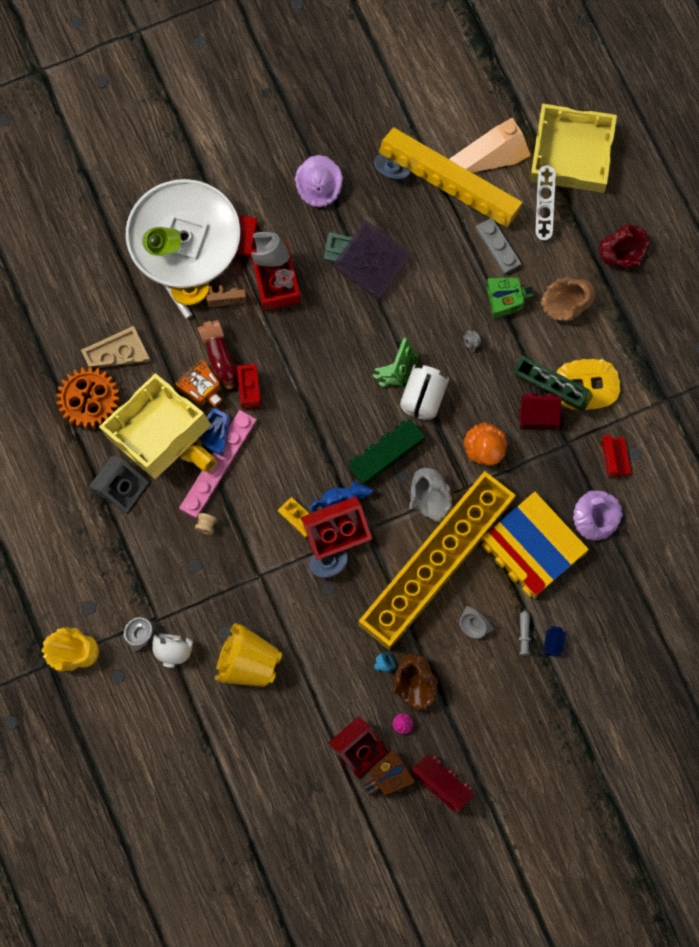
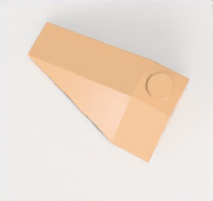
(495, 149)

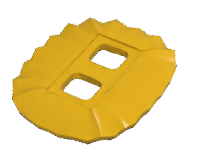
(589, 369)

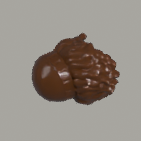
(415, 682)

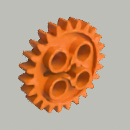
(71, 393)

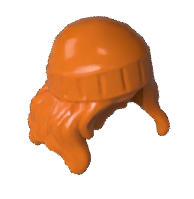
(485, 444)

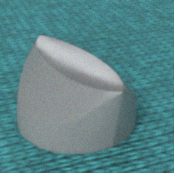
(474, 623)
(138, 632)

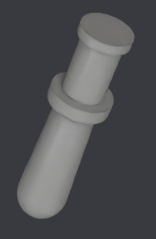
(524, 630)

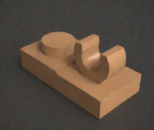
(231, 297)

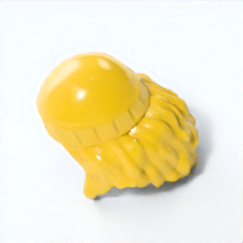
(70, 649)

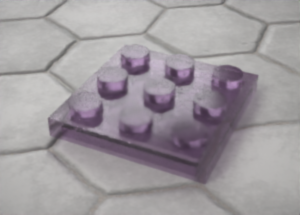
(371, 259)

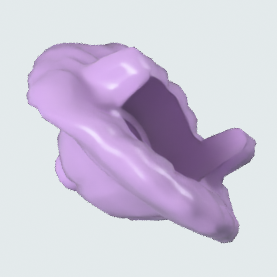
(319, 181)
(597, 515)

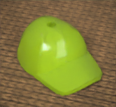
(164, 241)

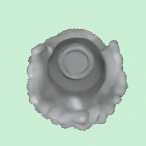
(430, 494)

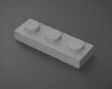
(498, 246)

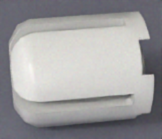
(415, 388)

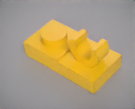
(292, 512)

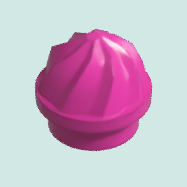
(402, 724)

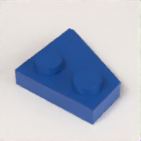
(216, 435)

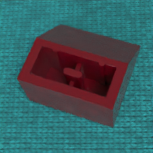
(540, 412)

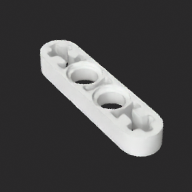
(549, 203)

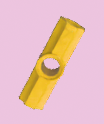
(199, 456)

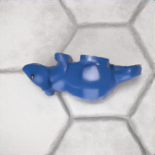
(338, 495)

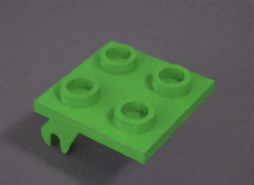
(401, 369)

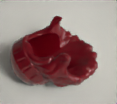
(624, 247)

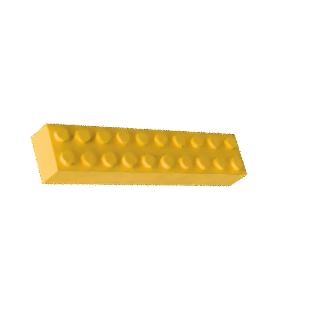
(436, 560)

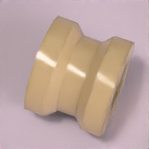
(205, 523)

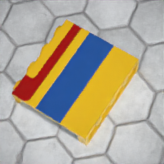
(533, 545)

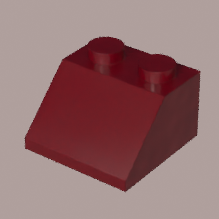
(358, 747)

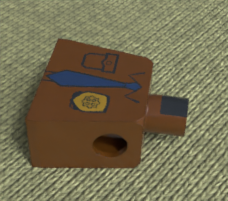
(389, 776)

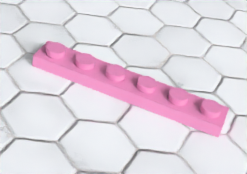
(207, 482)

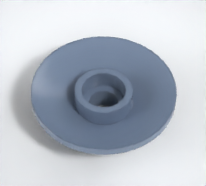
(390, 168)
(328, 565)

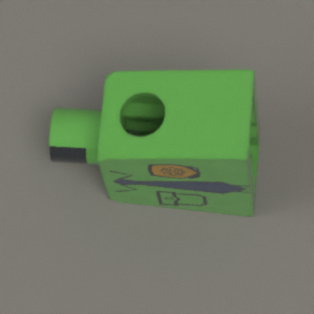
(506, 295)

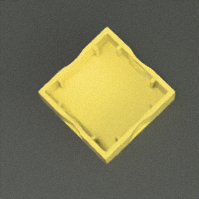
(575, 146)
(155, 426)

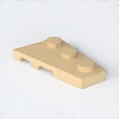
(116, 350)

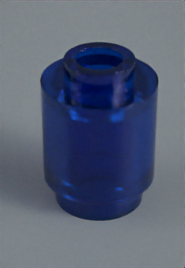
(554, 641)

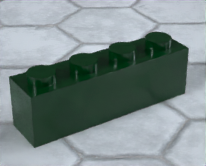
(552, 382)
(386, 452)

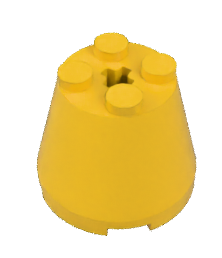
(247, 659)

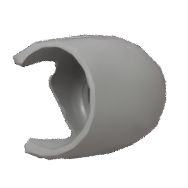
(270, 250)

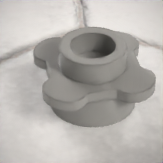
(472, 340)

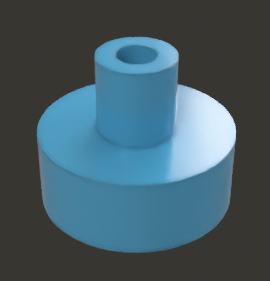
(384, 662)

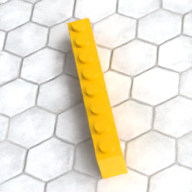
(450, 177)

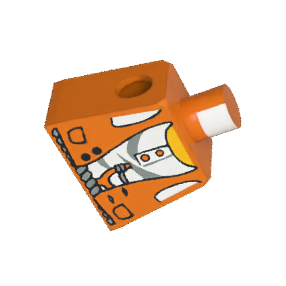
(200, 385)

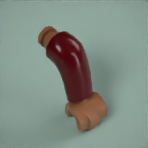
(218, 355)

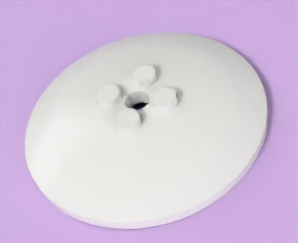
(191, 209)

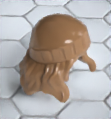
(567, 298)

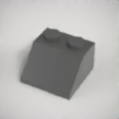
(119, 484)

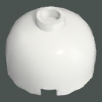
(171, 649)

